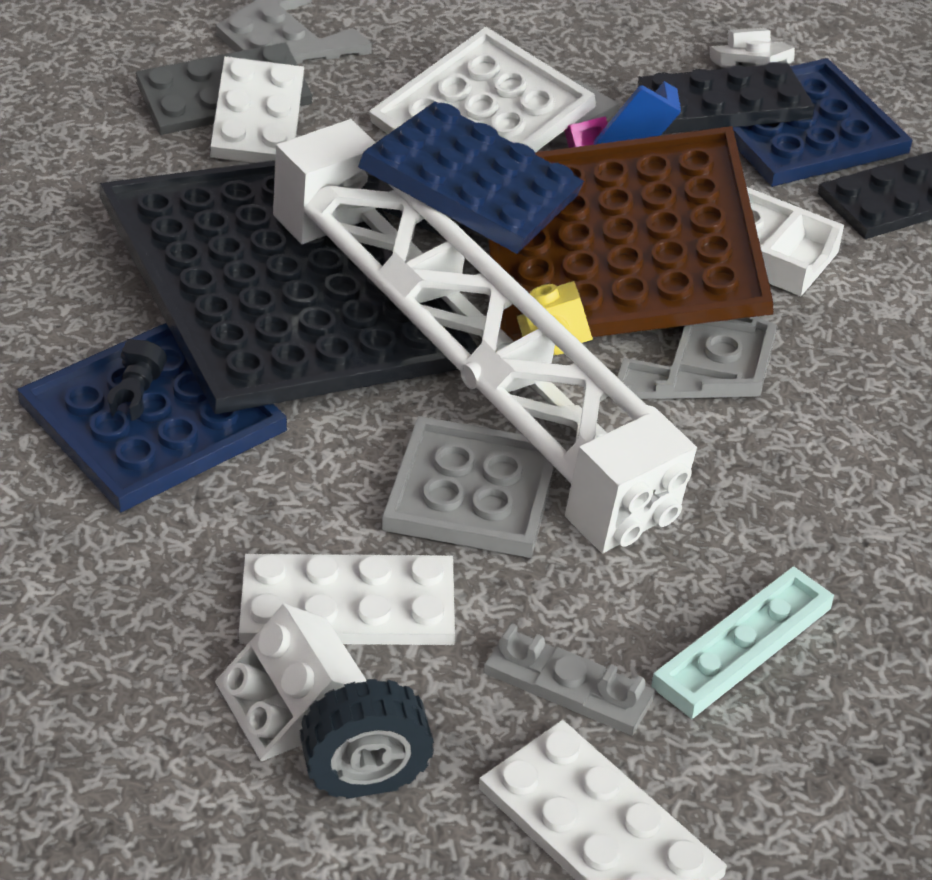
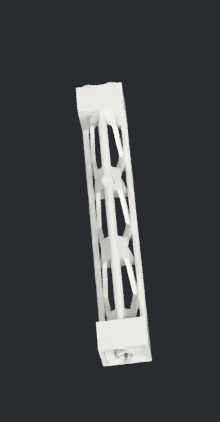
(616, 478)

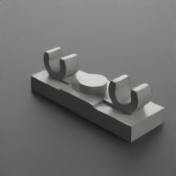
(570, 680)

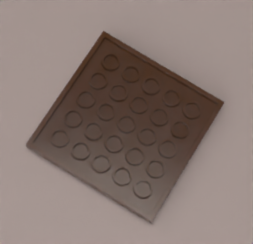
(651, 237)

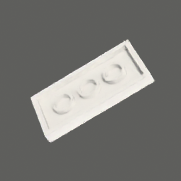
(360, 595)
(593, 814)

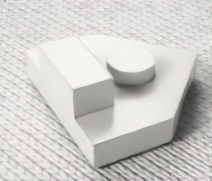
(751, 48)

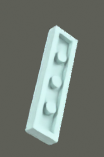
(741, 642)

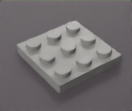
(470, 488)

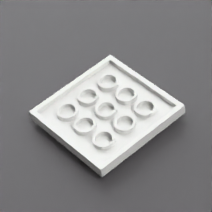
(494, 86)

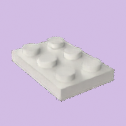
(255, 109)

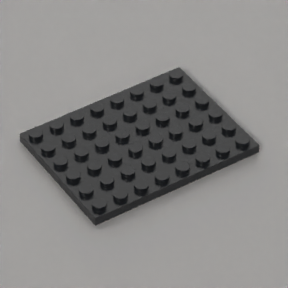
(252, 302)

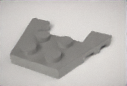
(269, 23)
(710, 362)

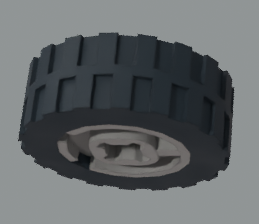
(366, 739)

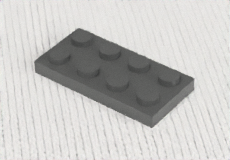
(187, 92)

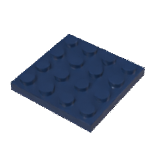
(842, 134)
(473, 175)
(159, 449)

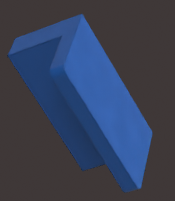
(643, 115)

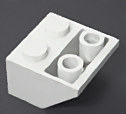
(282, 675)

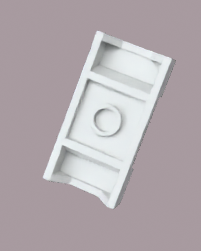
(793, 241)

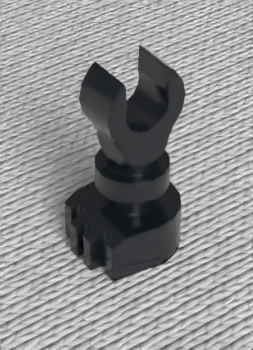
(143, 364)

